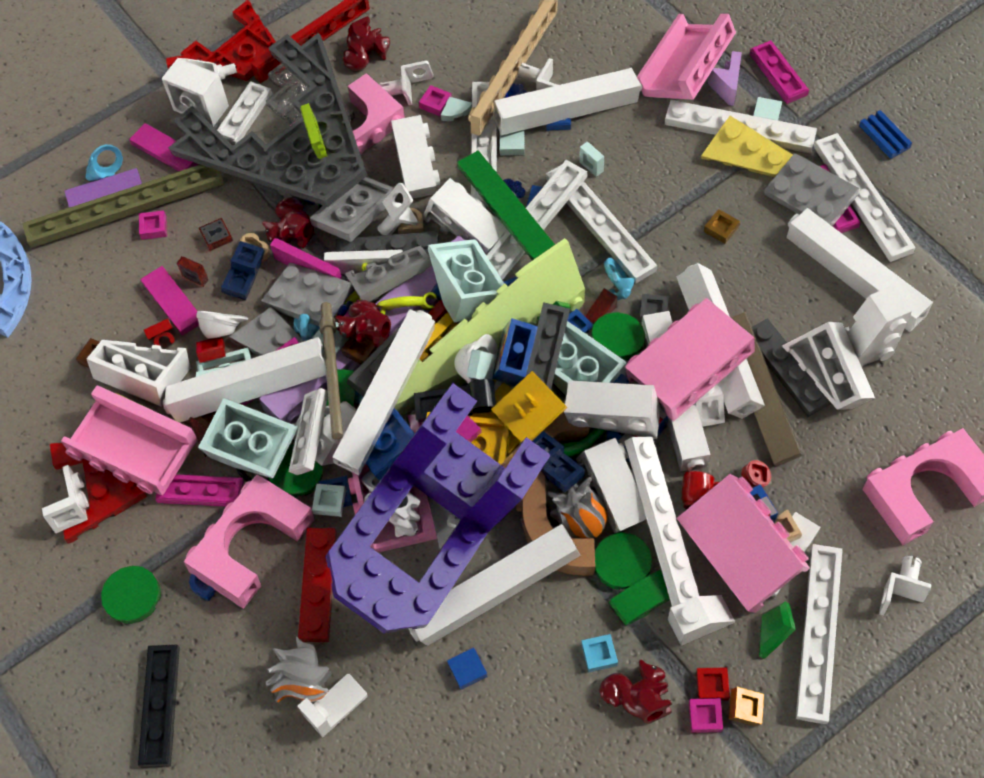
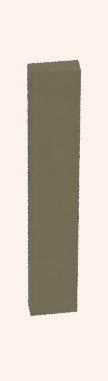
(771, 417)

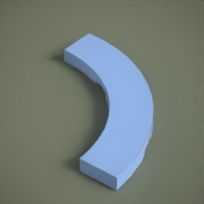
(16, 280)

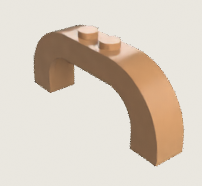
(534, 504)

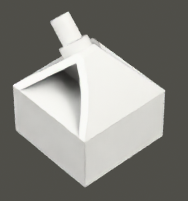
(198, 85)

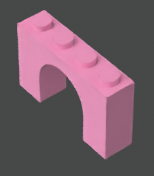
(378, 108)
(892, 492)
(257, 503)

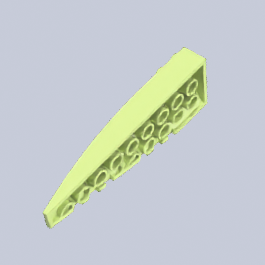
(545, 279)

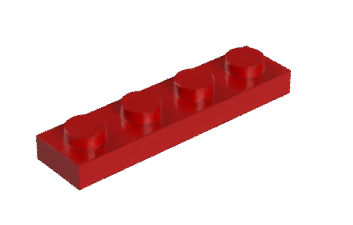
(316, 586)

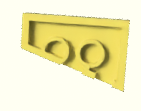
(745, 148)

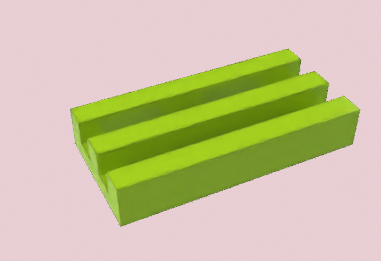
(313, 131)

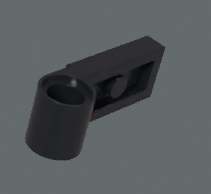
(480, 390)

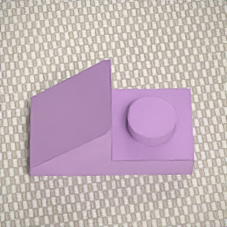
(725, 80)

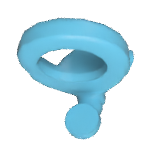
(97, 172)
(619, 279)
(302, 327)

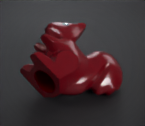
(361, 41)
(293, 223)
(364, 322)
(640, 698)

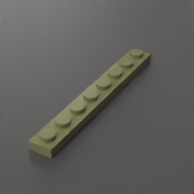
(121, 204)

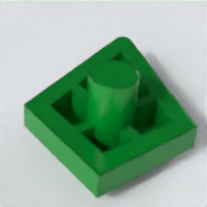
(775, 627)

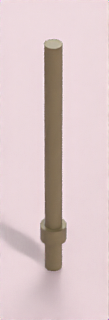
(327, 329)

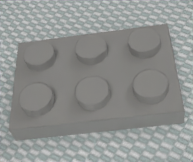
(809, 186)
(353, 210)
(303, 292)

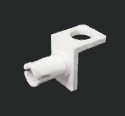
(539, 76)
(403, 85)
(398, 212)
(905, 584)

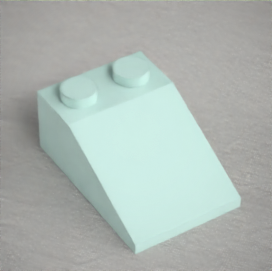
(463, 277)
(585, 360)
(247, 439)

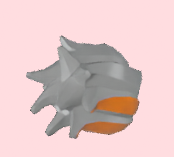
(580, 511)
(298, 674)

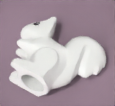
(405, 516)

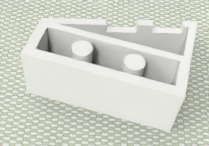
(415, 156)
(464, 216)
(879, 325)
(832, 364)
(138, 369)
(614, 407)
(614, 483)

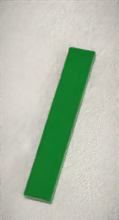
(505, 205)

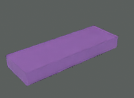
(102, 187)

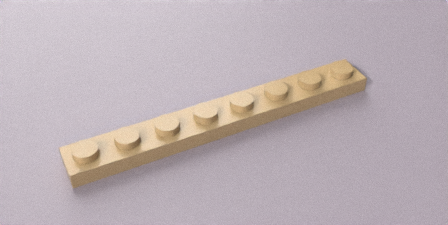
(508, 70)

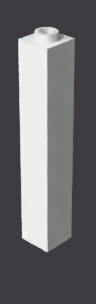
(566, 101)
(852, 263)
(246, 380)
(739, 386)
(384, 391)
(687, 429)
(499, 583)

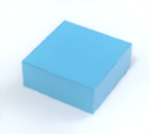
(599, 653)

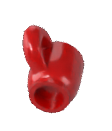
(694, 486)

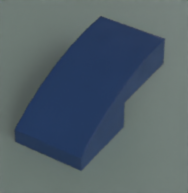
(243, 270)
(559, 467)

